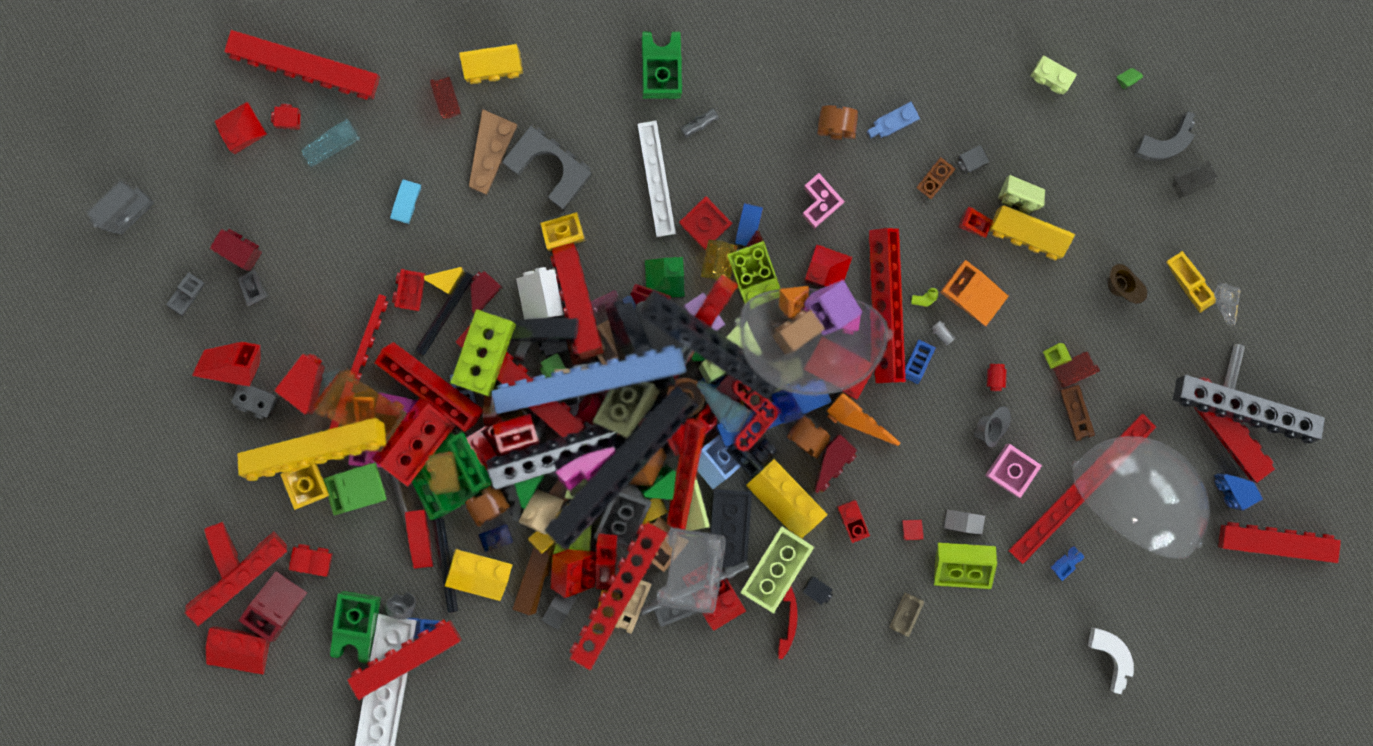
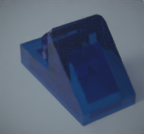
(787, 406)
(495, 538)

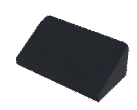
(745, 460)

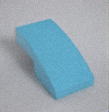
(405, 201)

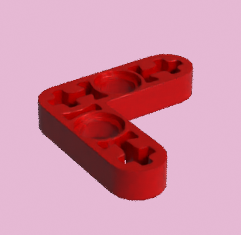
(759, 416)

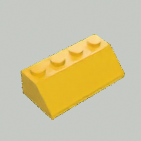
(1031, 232)
(786, 499)

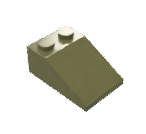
(626, 407)

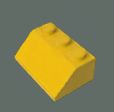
(491, 63)
(478, 575)

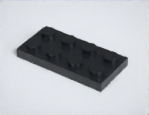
(732, 520)

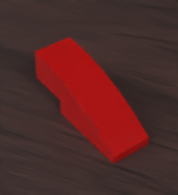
(419, 538)
(222, 548)
(606, 560)

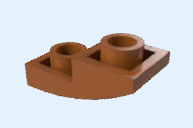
(935, 178)

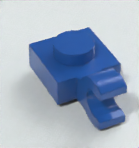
(1065, 565)

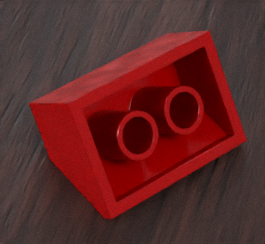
(236, 650)

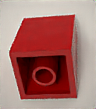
(303, 383)

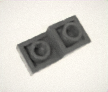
(516, 509)

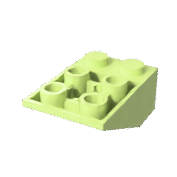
(1022, 194)

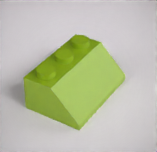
(965, 565)

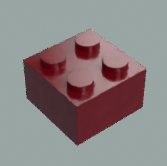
(233, 248)

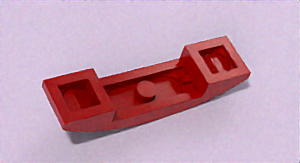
(785, 643)

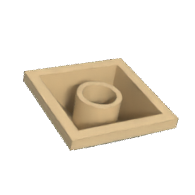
(540, 511)

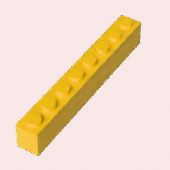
(311, 449)

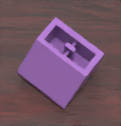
(833, 306)

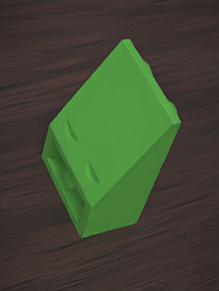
(354, 489)

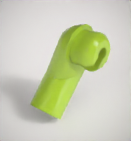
(927, 299)

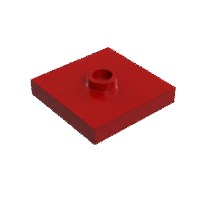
(705, 222)

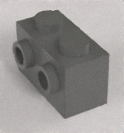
(255, 400)

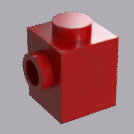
(286, 117)

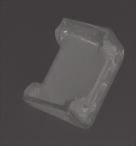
(693, 571)

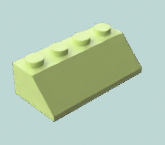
(777, 569)

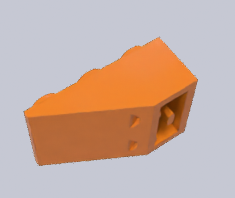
(974, 293)

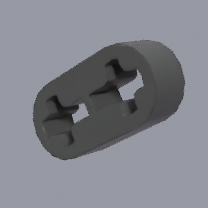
(522, 350)

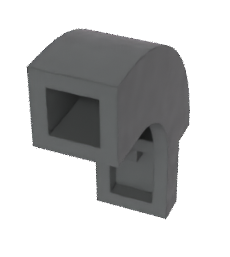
(1157, 150)

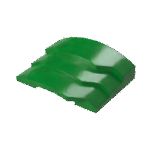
(471, 475)

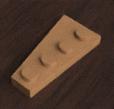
(491, 146)

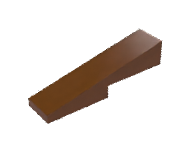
(533, 579)

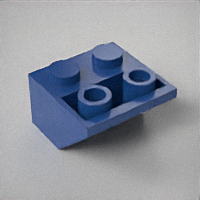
(1237, 491)

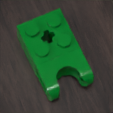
(662, 61)
(354, 630)

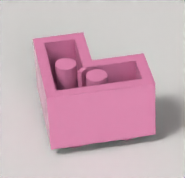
(825, 199)

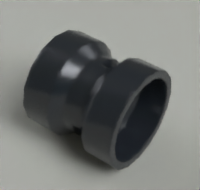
(764, 451)

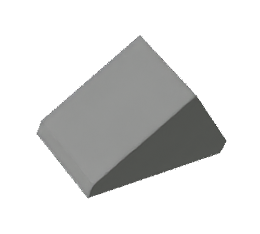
(964, 522)

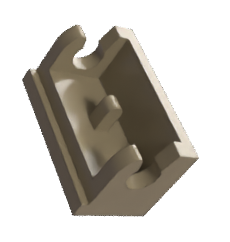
(906, 614)

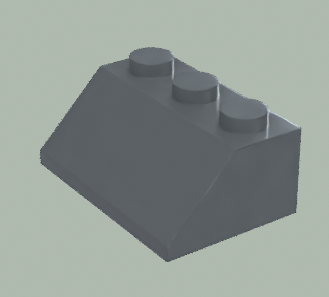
(623, 516)

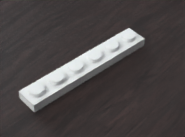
(656, 179)

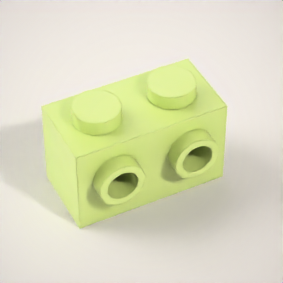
(1053, 75)

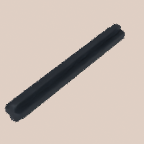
(444, 313)
(445, 562)

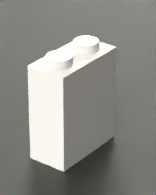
(539, 294)

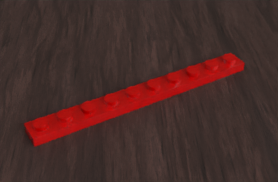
(1066, 504)

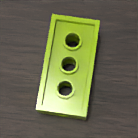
(496, 352)

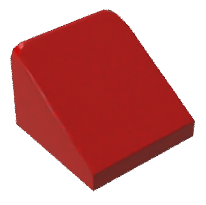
(912, 530)

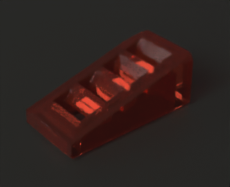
(490, 416)

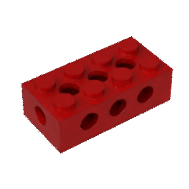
(410, 430)

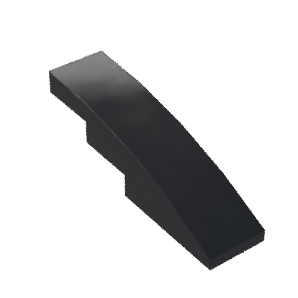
(545, 329)

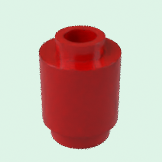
(996, 377)

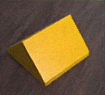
(562, 231)
(304, 485)

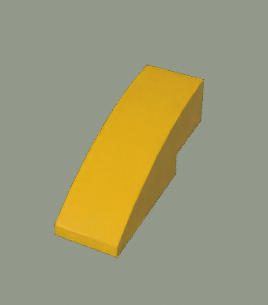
(1191, 281)

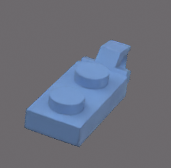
(894, 121)

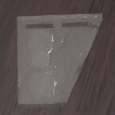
(1227, 301)

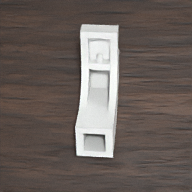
(1119, 653)

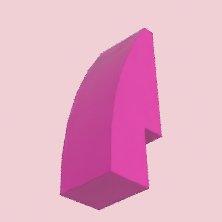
(583, 468)

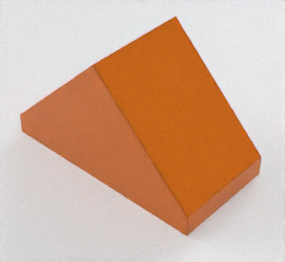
(792, 300)

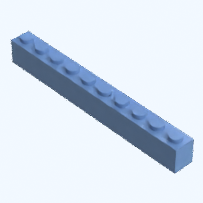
(589, 380)

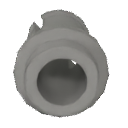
(943, 333)

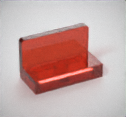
(445, 97)
(1076, 370)

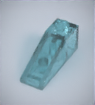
(330, 142)
(726, 409)

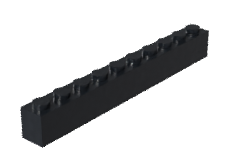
(621, 468)

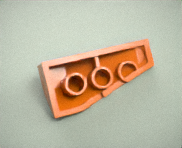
(851, 415)

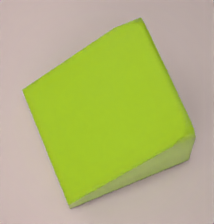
(1057, 355)

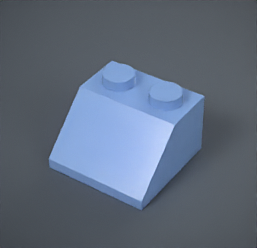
(716, 463)

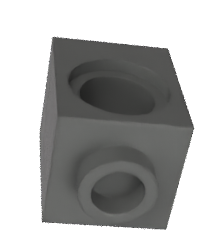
(972, 159)

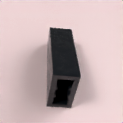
(627, 330)

